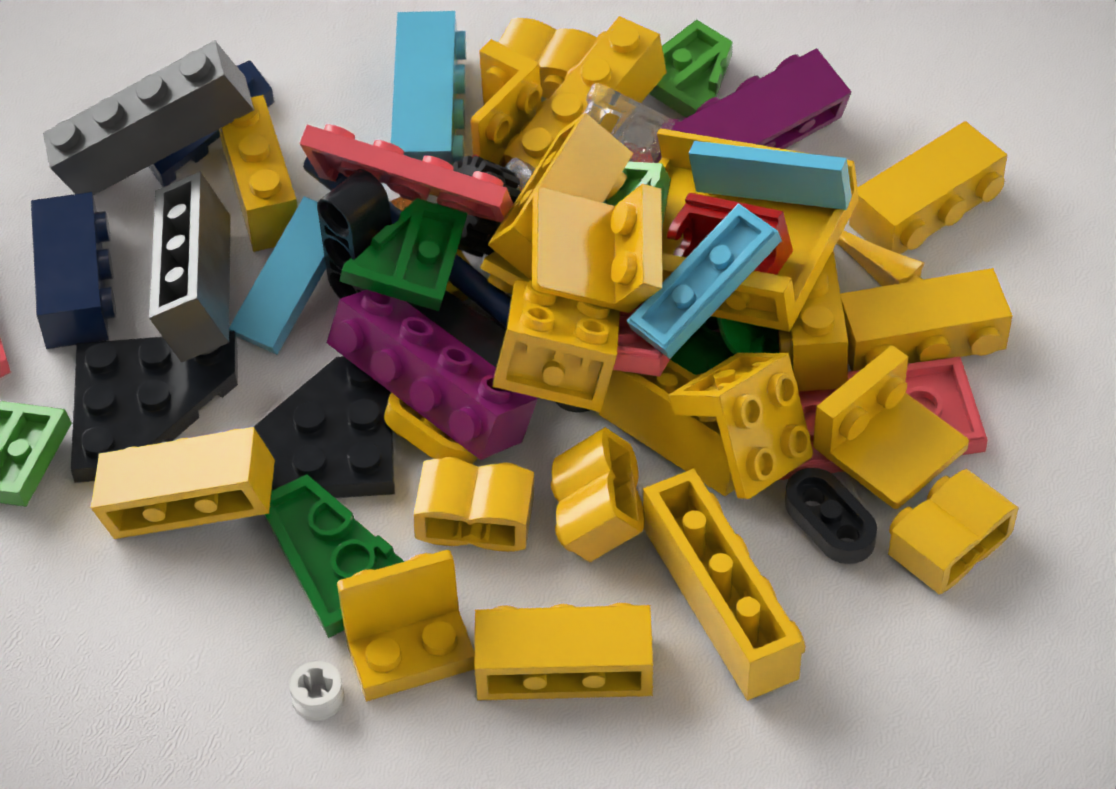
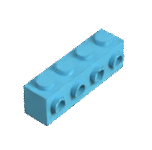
(428, 85)

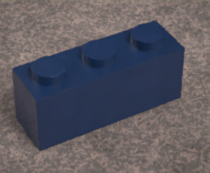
(71, 270)

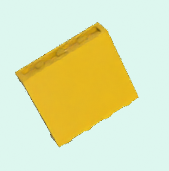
(813, 232)

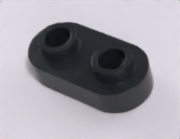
(835, 518)

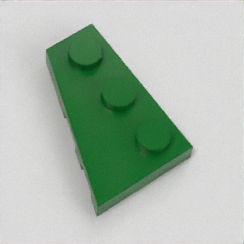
(323, 545)

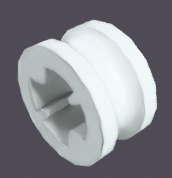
(316, 673)

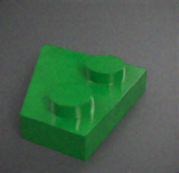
(411, 256)

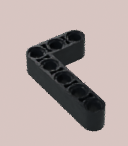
(349, 221)

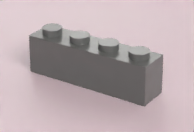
(148, 120)
(190, 268)

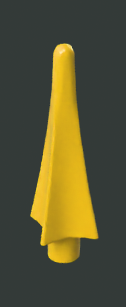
(881, 263)

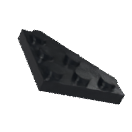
(140, 395)
(333, 433)

